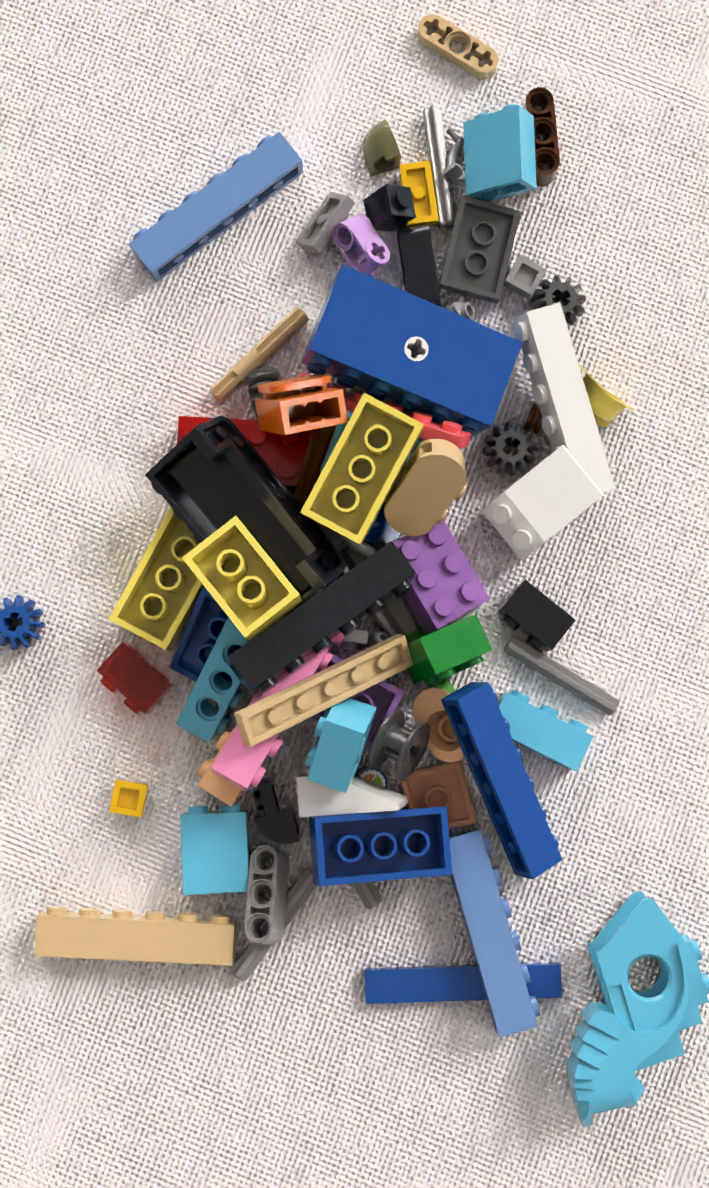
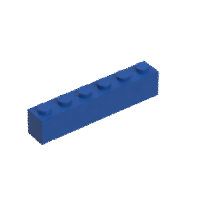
(502, 779)

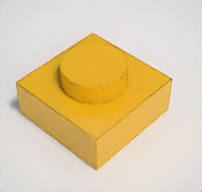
(129, 798)

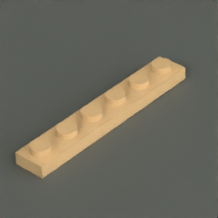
(323, 690)

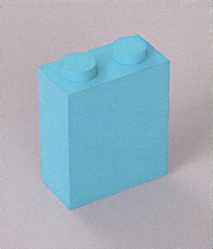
(500, 154)
(215, 850)

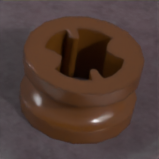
(534, 419)

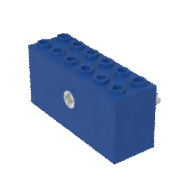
(410, 351)

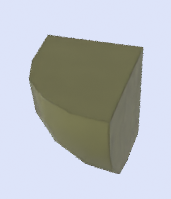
(381, 149)

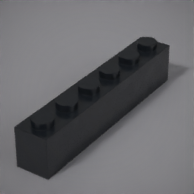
(321, 619)

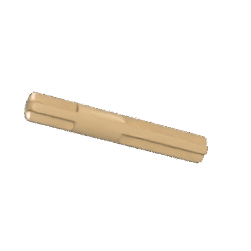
(259, 354)

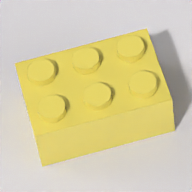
(242, 579)

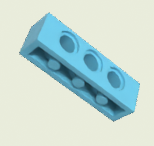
(198, 714)

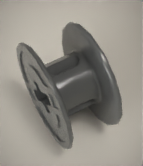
(399, 745)

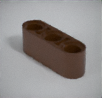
(544, 123)

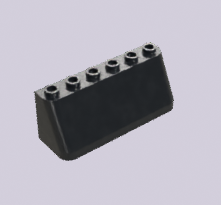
(222, 476)

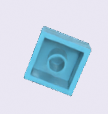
(340, 743)

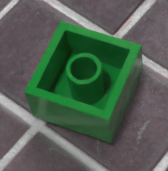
(448, 651)

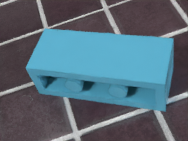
(543, 731)

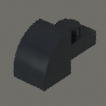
(276, 824)

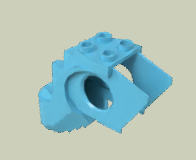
(633, 1026)

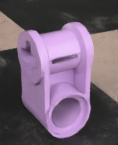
(360, 244)

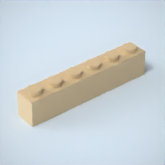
(136, 937)

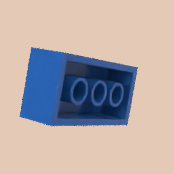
(380, 846)

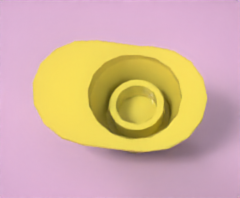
(603, 403)

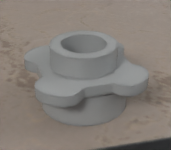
(462, 308)

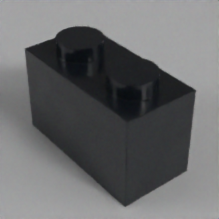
(536, 617)

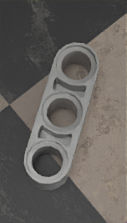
(274, 910)

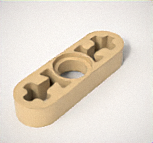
(455, 33)

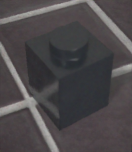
(390, 207)

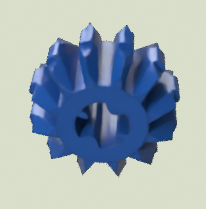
(15, 611)

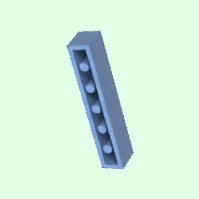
(217, 206)
(490, 935)

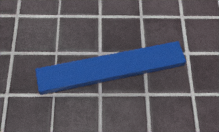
(449, 983)

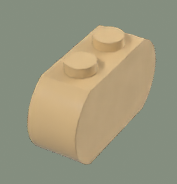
(426, 487)

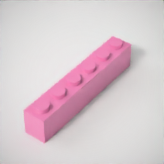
(243, 764)

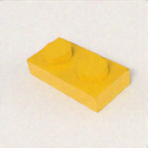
(420, 180)

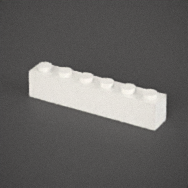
(561, 390)

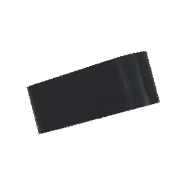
(418, 263)

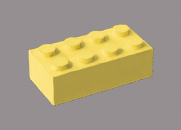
(362, 469)
(162, 587)

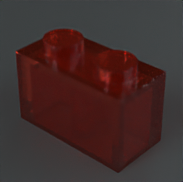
(134, 678)

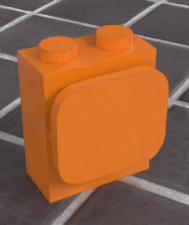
(299, 405)

